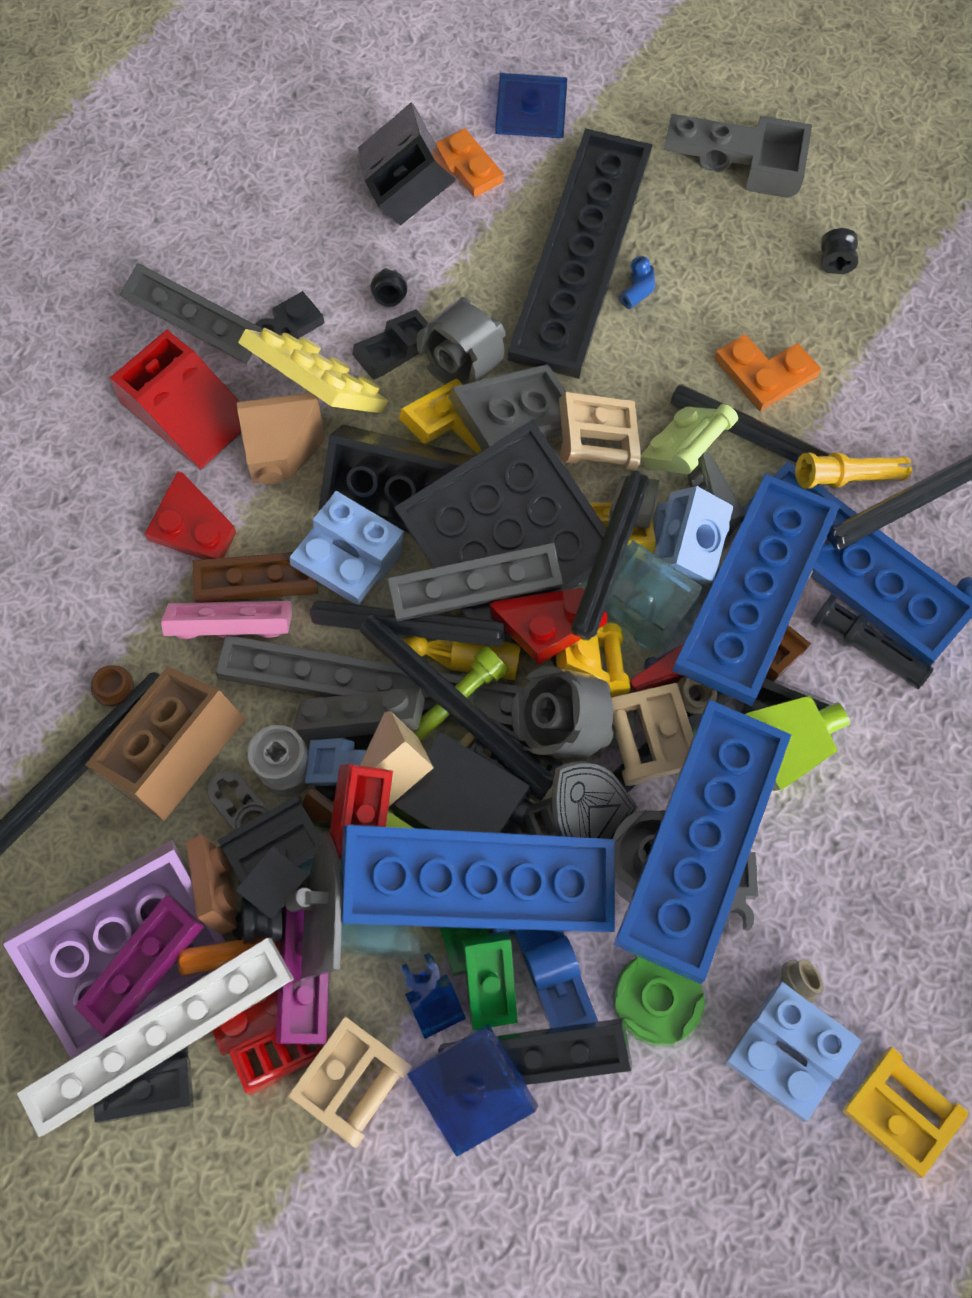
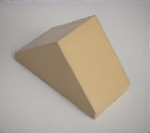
(398, 750)

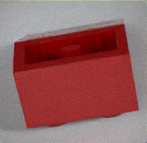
(179, 399)

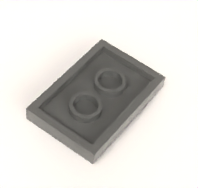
(509, 401)

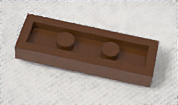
(249, 578)

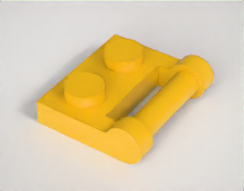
(585, 658)
(895, 1122)

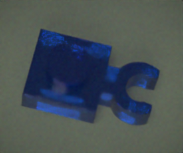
(432, 998)

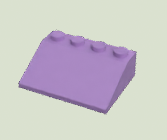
(78, 937)

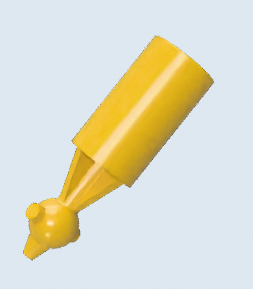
(460, 656)

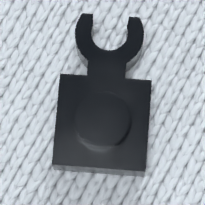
(294, 316)

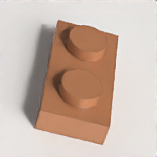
(211, 885)

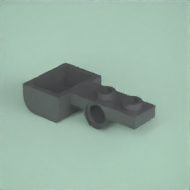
(772, 150)

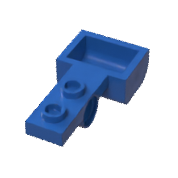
(554, 976)

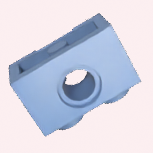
(692, 532)
(348, 548)
(807, 1035)

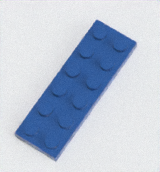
(889, 586)
(757, 590)
(703, 842)
(477, 880)

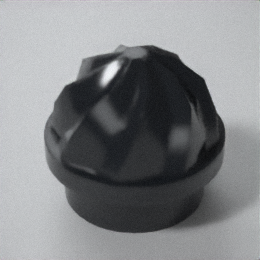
(389, 287)

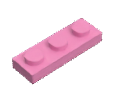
(227, 618)

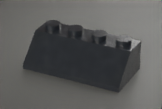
(382, 469)

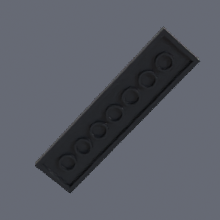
(580, 254)

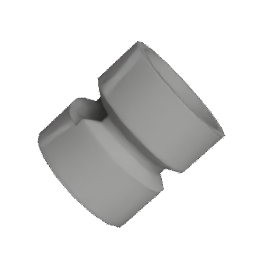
(279, 760)

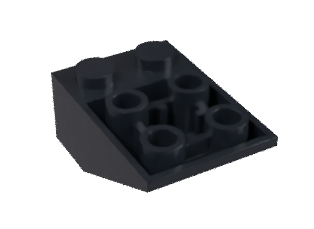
(404, 166)

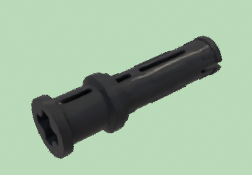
(855, 632)

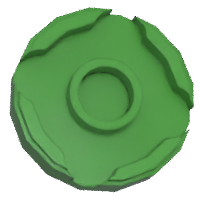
(646, 1003)

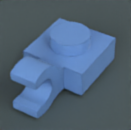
(326, 757)

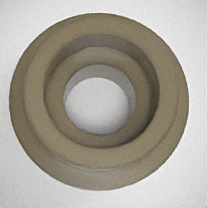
(692, 706)
(802, 978)

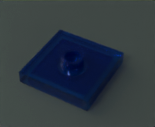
(531, 105)
(472, 1090)

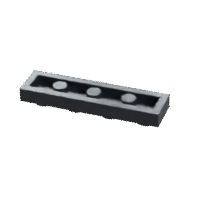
(568, 1051)

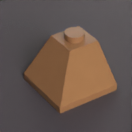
(280, 435)

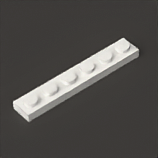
(154, 1037)

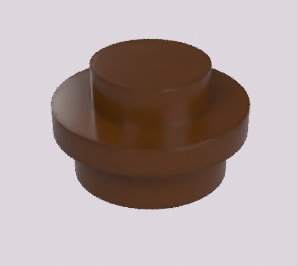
(111, 685)

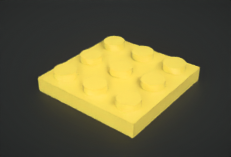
(312, 371)

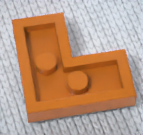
(470, 162)
(765, 379)

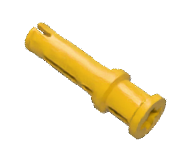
(839, 469)

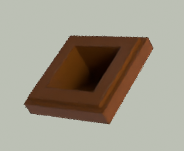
(318, 808)

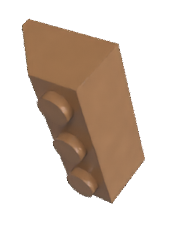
(166, 741)

